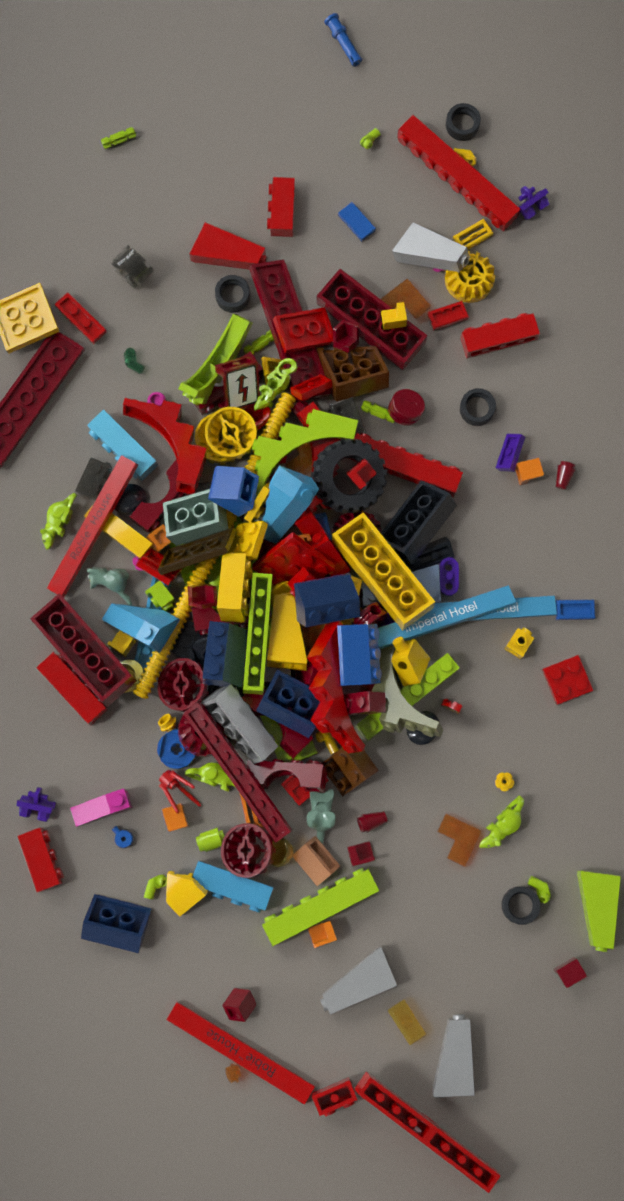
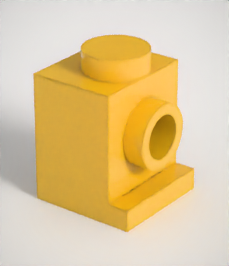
(515, 647)

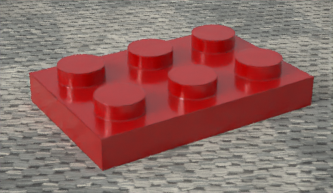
(304, 329)

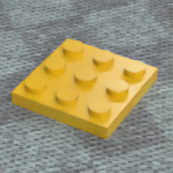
(26, 318)

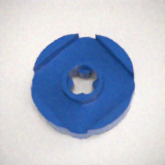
(166, 754)

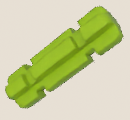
(118, 138)
(259, 343)
(376, 410)

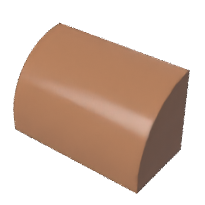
(316, 860)

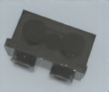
(93, 478)

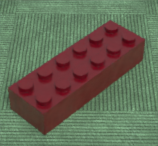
(351, 301)
(83, 650)

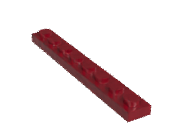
(237, 771)

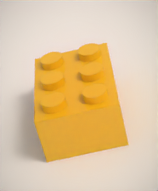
(234, 587)

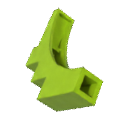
(201, 384)
(321, 426)

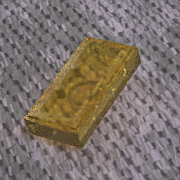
(406, 1022)

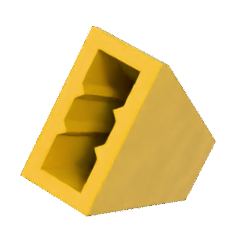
(285, 641)

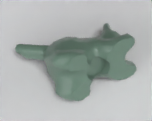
(114, 580)
(321, 816)

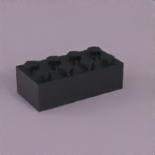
(418, 521)

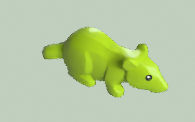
(277, 383)
(57, 515)
(210, 774)
(508, 823)

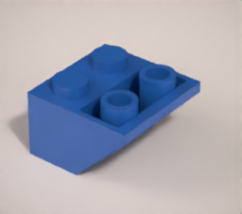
(234, 489)

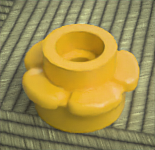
(167, 723)
(509, 781)

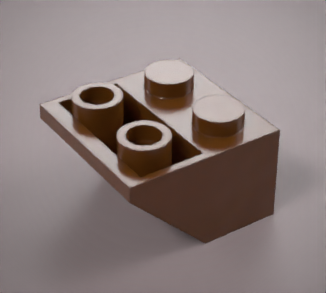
(349, 769)

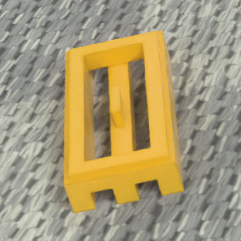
(456, 238)

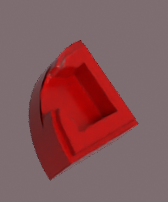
(453, 706)

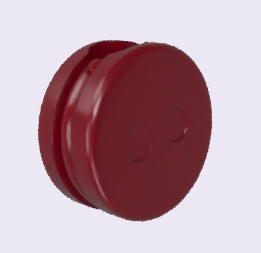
(406, 407)
(371, 615)

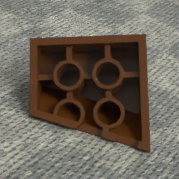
(354, 372)

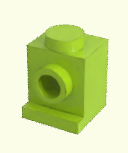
(161, 596)

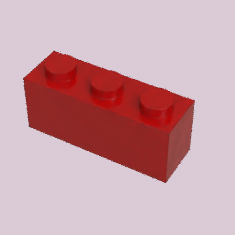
(281, 207)
(40, 859)

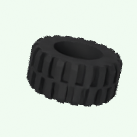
(324, 469)

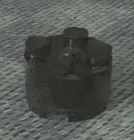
(131, 265)

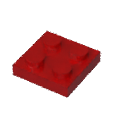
(567, 680)

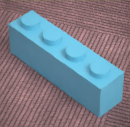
(120, 443)

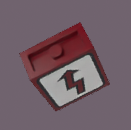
(239, 382)

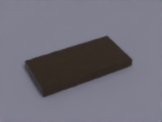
(197, 551)

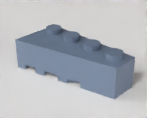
(427, 577)

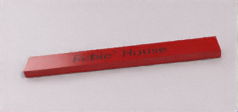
(92, 526)
(240, 1053)

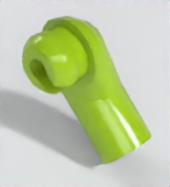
(367, 140)
(154, 884)
(542, 889)

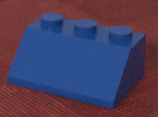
(359, 654)

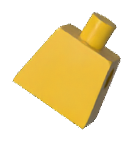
(409, 661)

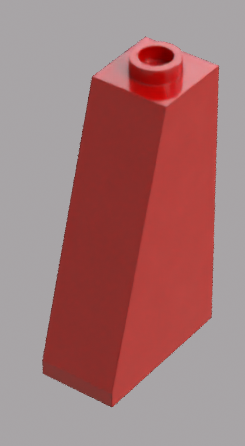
(225, 249)

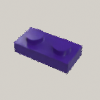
(510, 452)

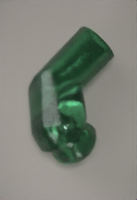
(130, 361)

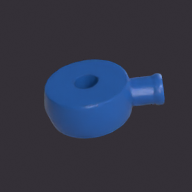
(120, 834)

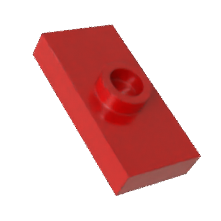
(447, 315)

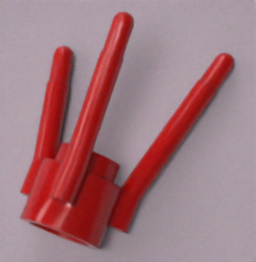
(169, 780)

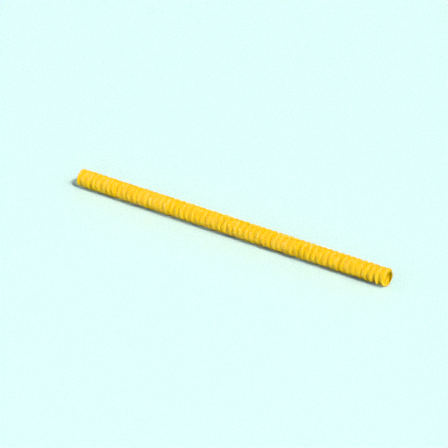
(203, 568)

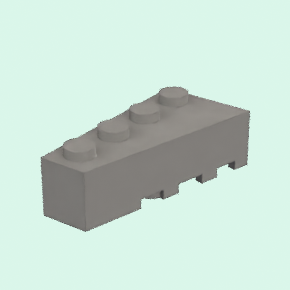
(240, 723)

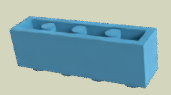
(239, 889)

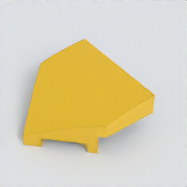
(183, 892)

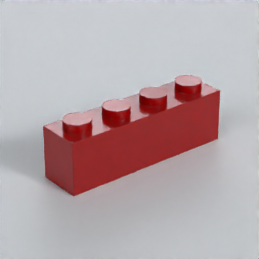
(499, 335)
(69, 685)

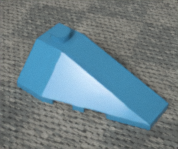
(287, 500)
(143, 624)

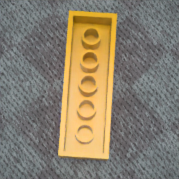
(383, 571)

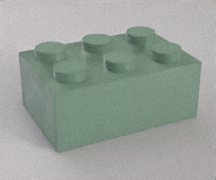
(193, 518)

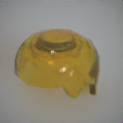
(283, 853)

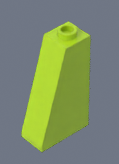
(600, 907)

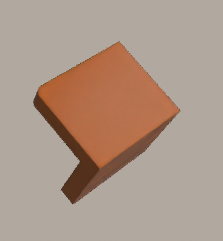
(528, 470)
(158, 538)
(175, 820)
(322, 934)

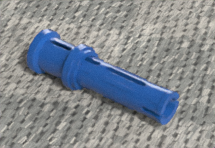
(339, 33)

